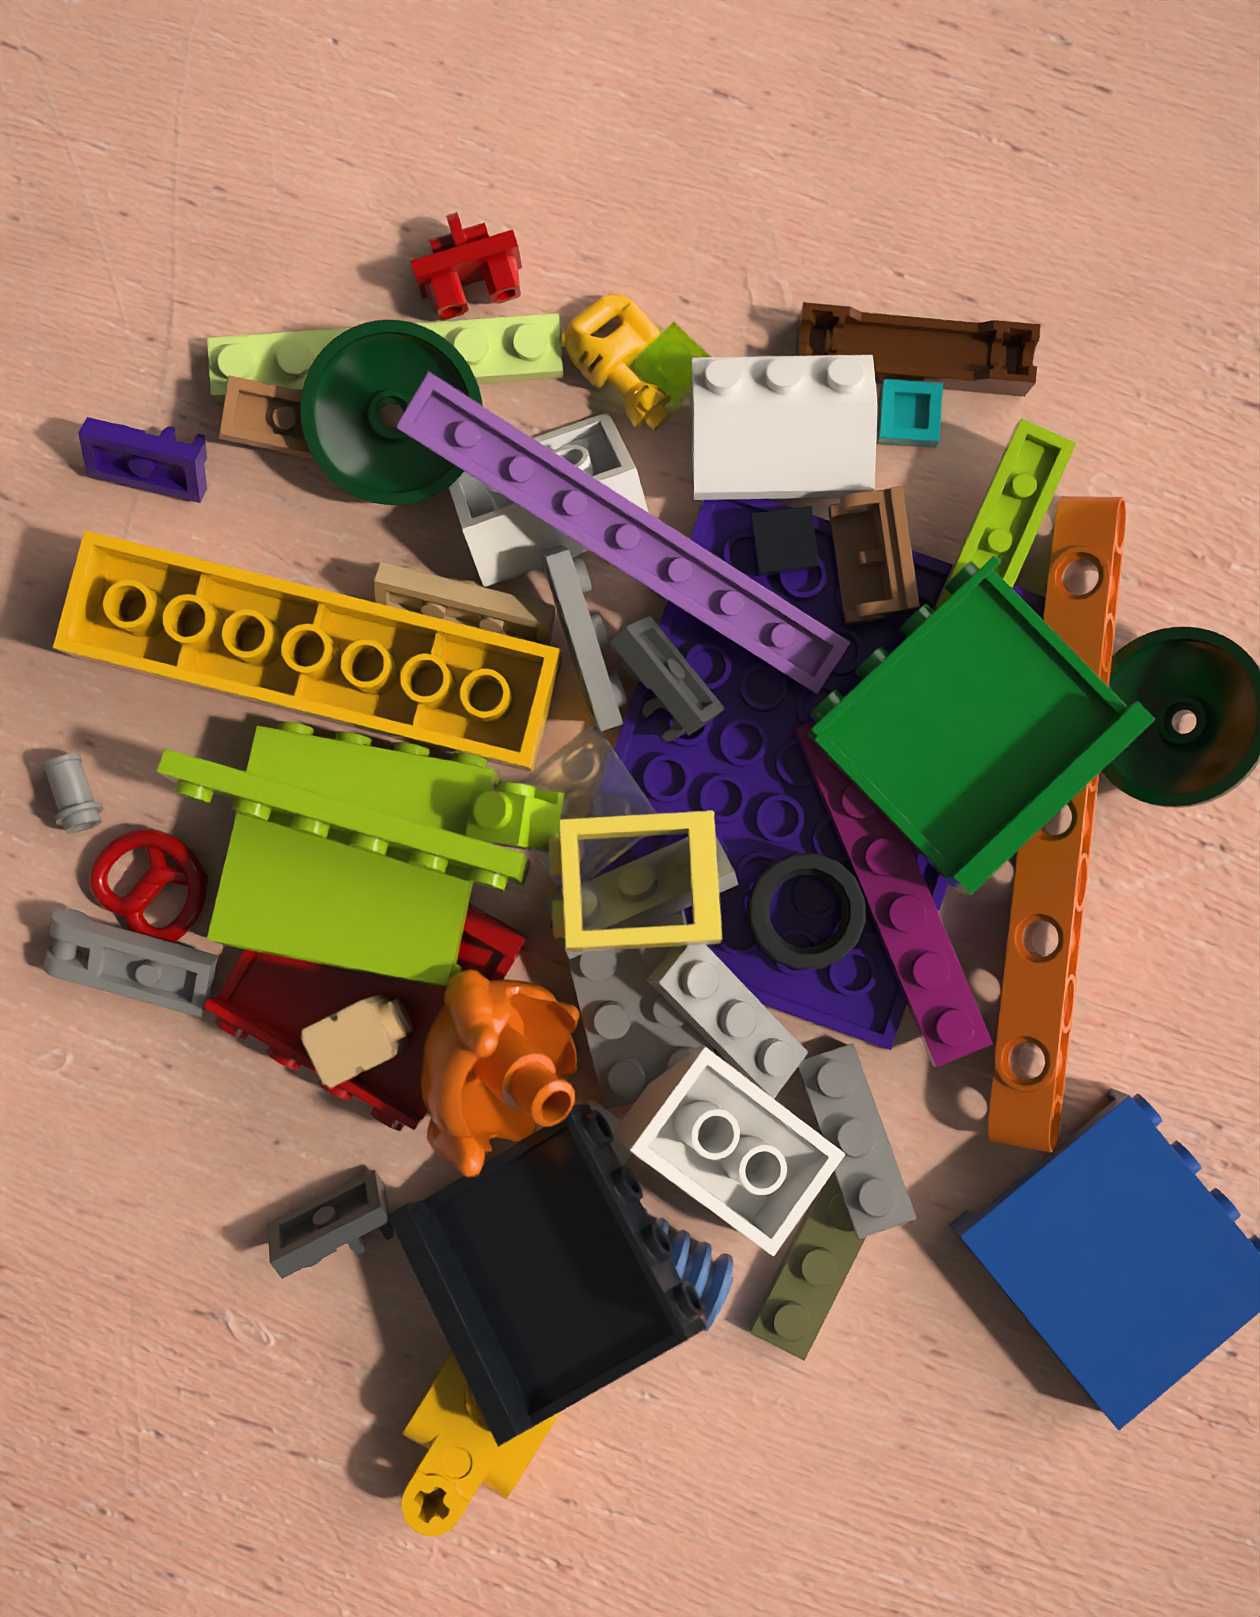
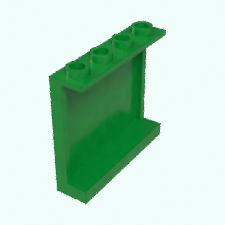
(974, 728)

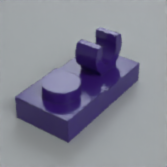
(144, 460)

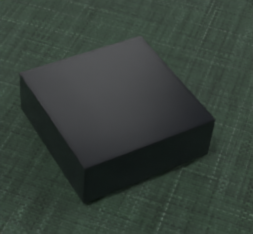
(784, 541)

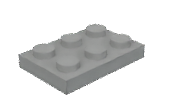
(627, 1021)

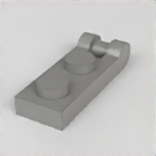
(129, 963)

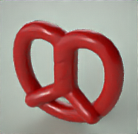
(151, 882)

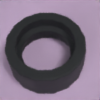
(850, 924)

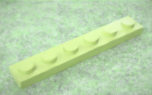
(493, 347)

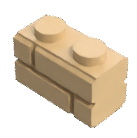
(357, 1038)

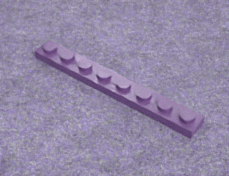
(621, 532)

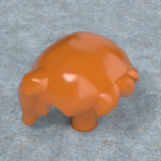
(495, 1066)

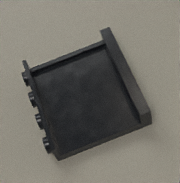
(547, 1273)

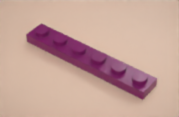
(901, 914)

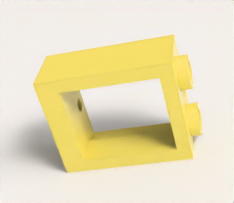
(703, 875)

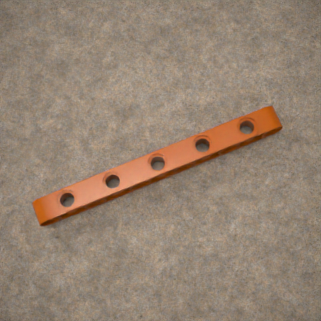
(1055, 868)

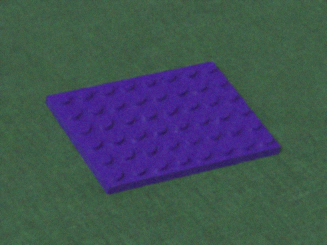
(761, 787)

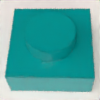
(910, 413)

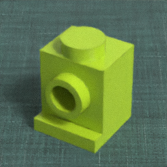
(515, 816)

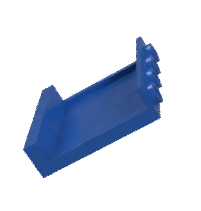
(1120, 1257)

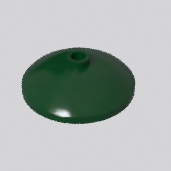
(343, 403)
(1178, 675)

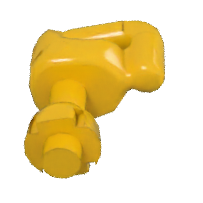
(609, 358)

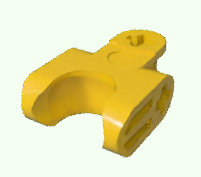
(459, 1453)

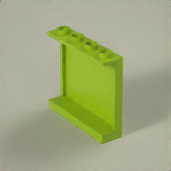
(334, 901)

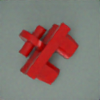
(464, 259)

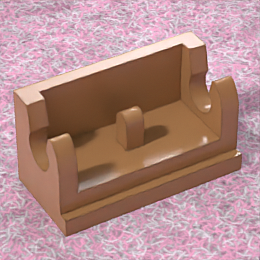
(873, 556)

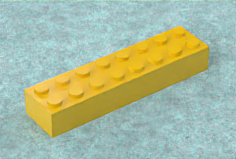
(308, 651)

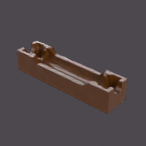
(927, 349)

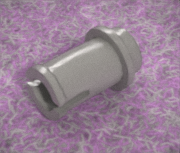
(72, 794)

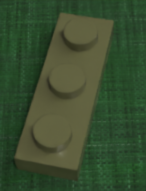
(809, 1275)

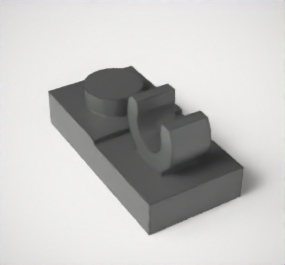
(660, 666)
(328, 1223)

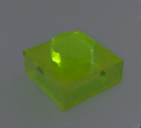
(670, 363)

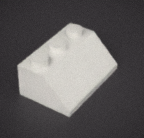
(783, 426)
(509, 538)
(729, 1146)

